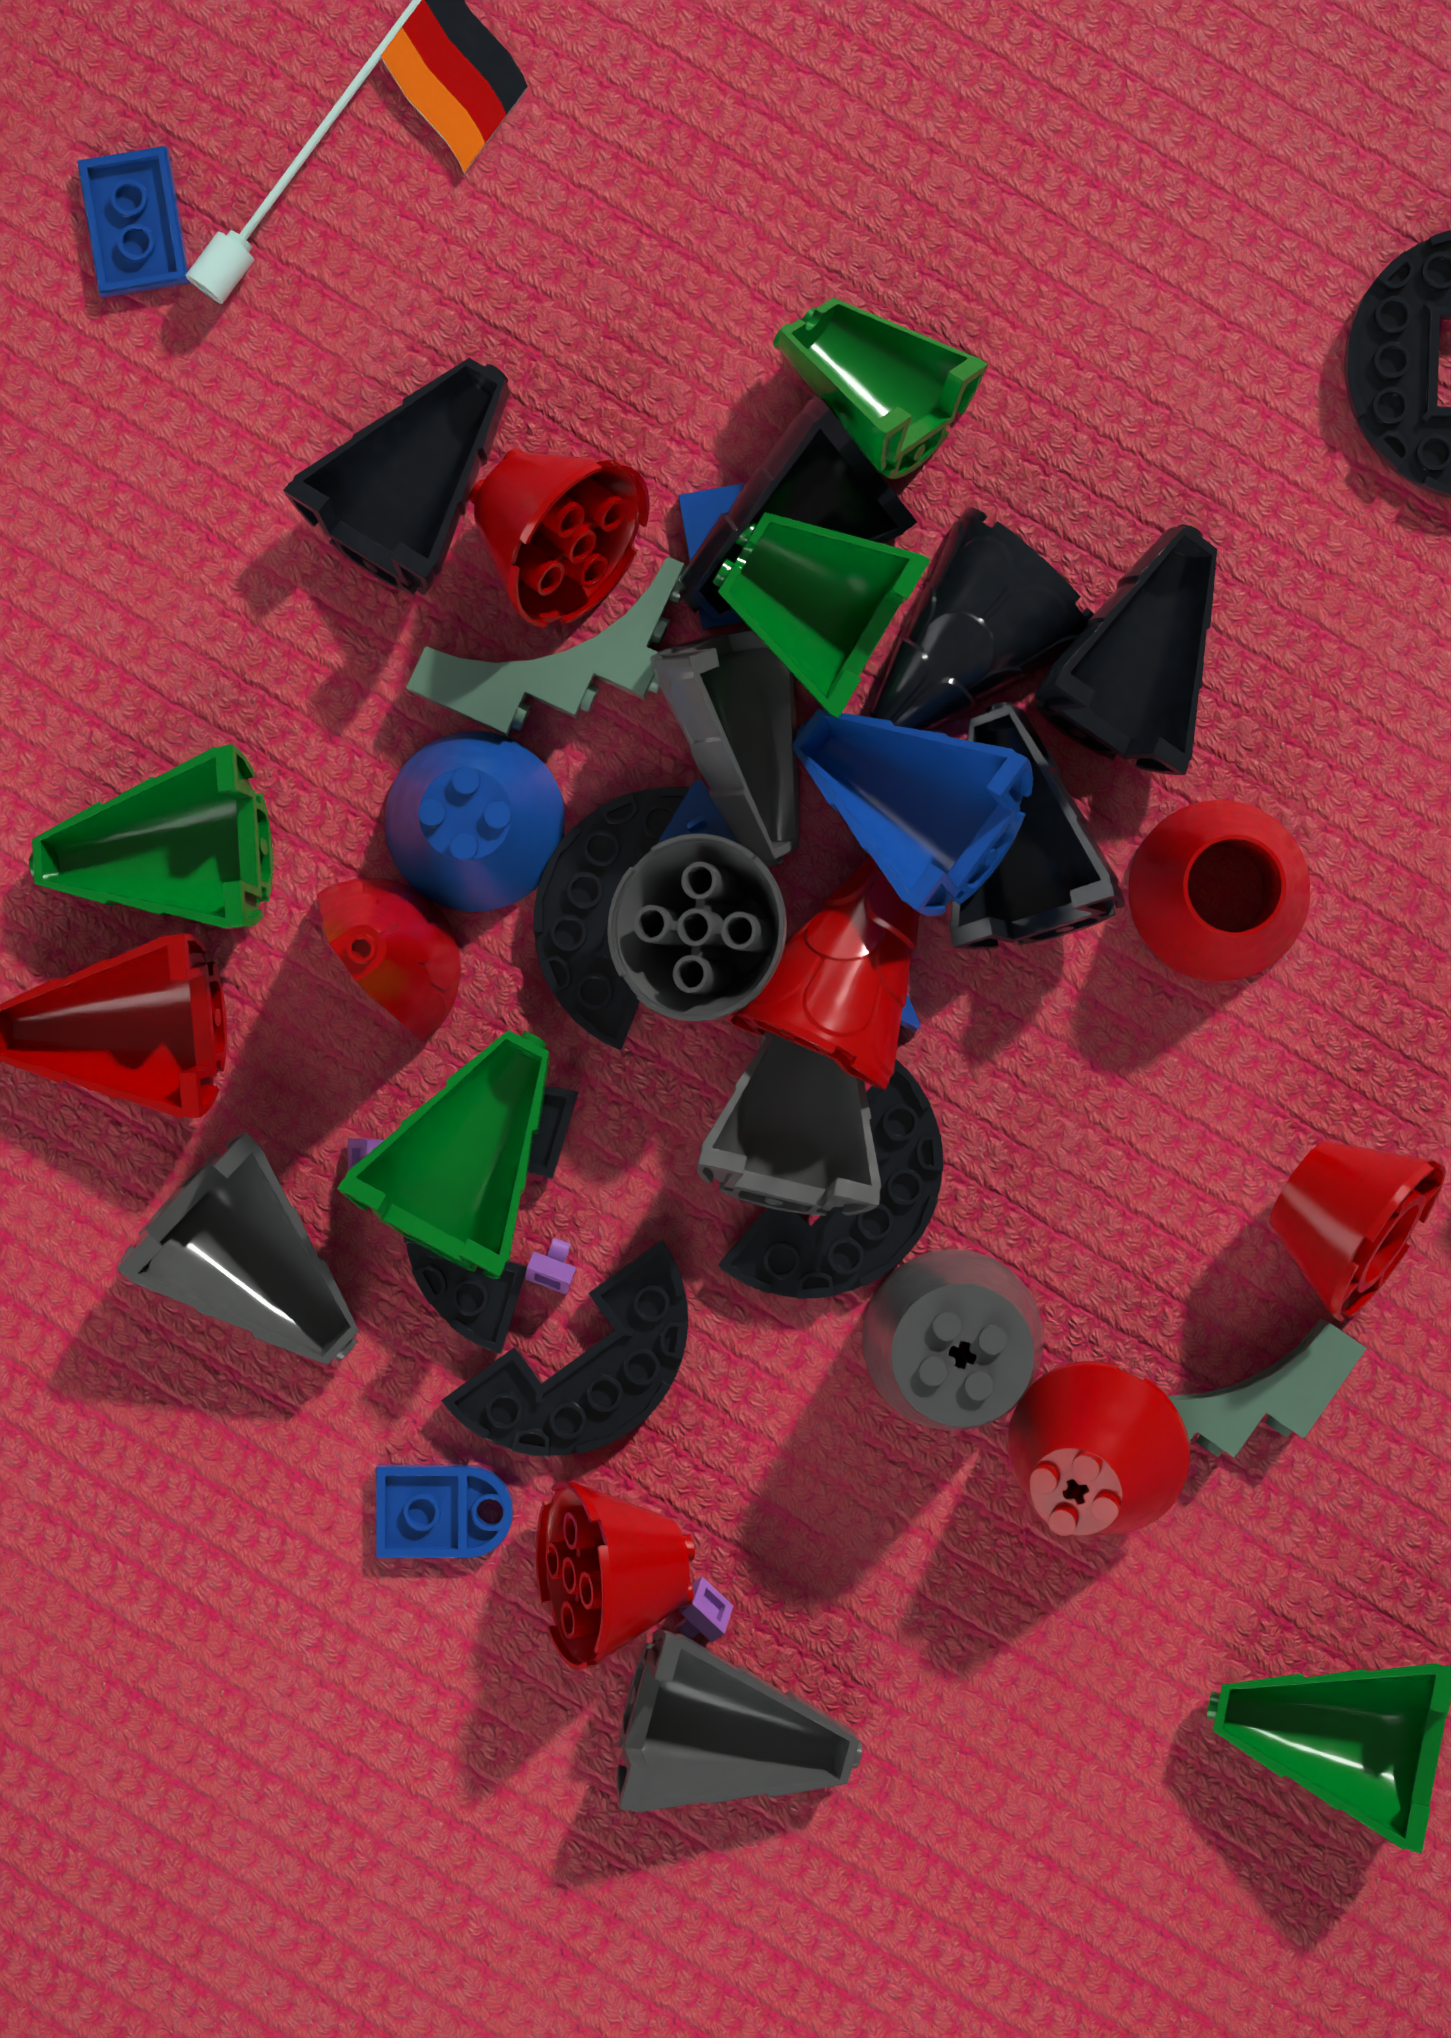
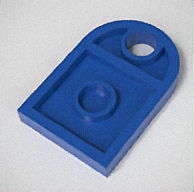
(435, 1511)

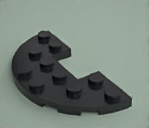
(1395, 365)
(576, 903)
(850, 1251)
(469, 1300)
(602, 1389)

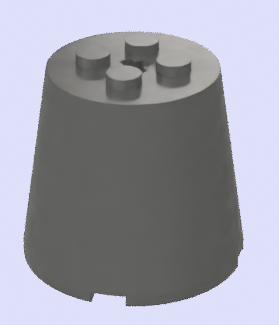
(936, 1305)

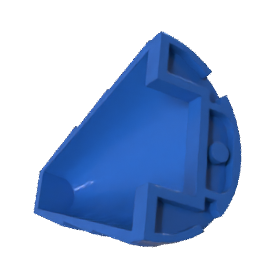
(919, 802)

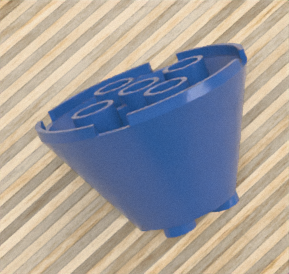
(474, 821)

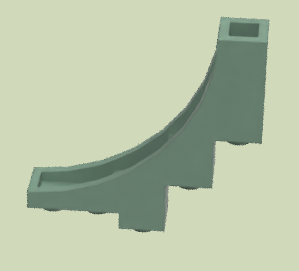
(498, 691)
(1289, 1391)

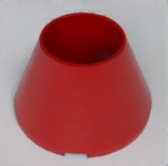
(1162, 901)
(1351, 1217)

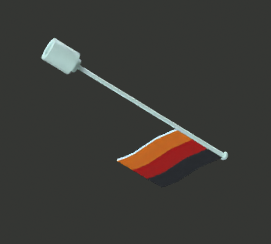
(445, 69)

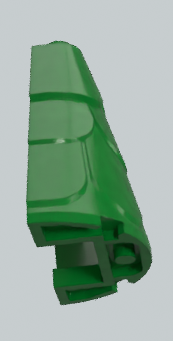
(170, 846)
(462, 1158)
(1348, 1738)

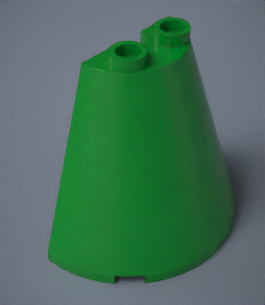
(881, 381)
(818, 599)

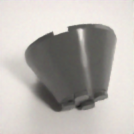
(697, 927)

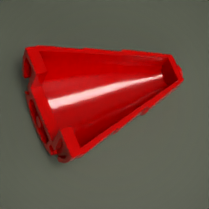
(395, 948)
(843, 979)
(128, 1027)

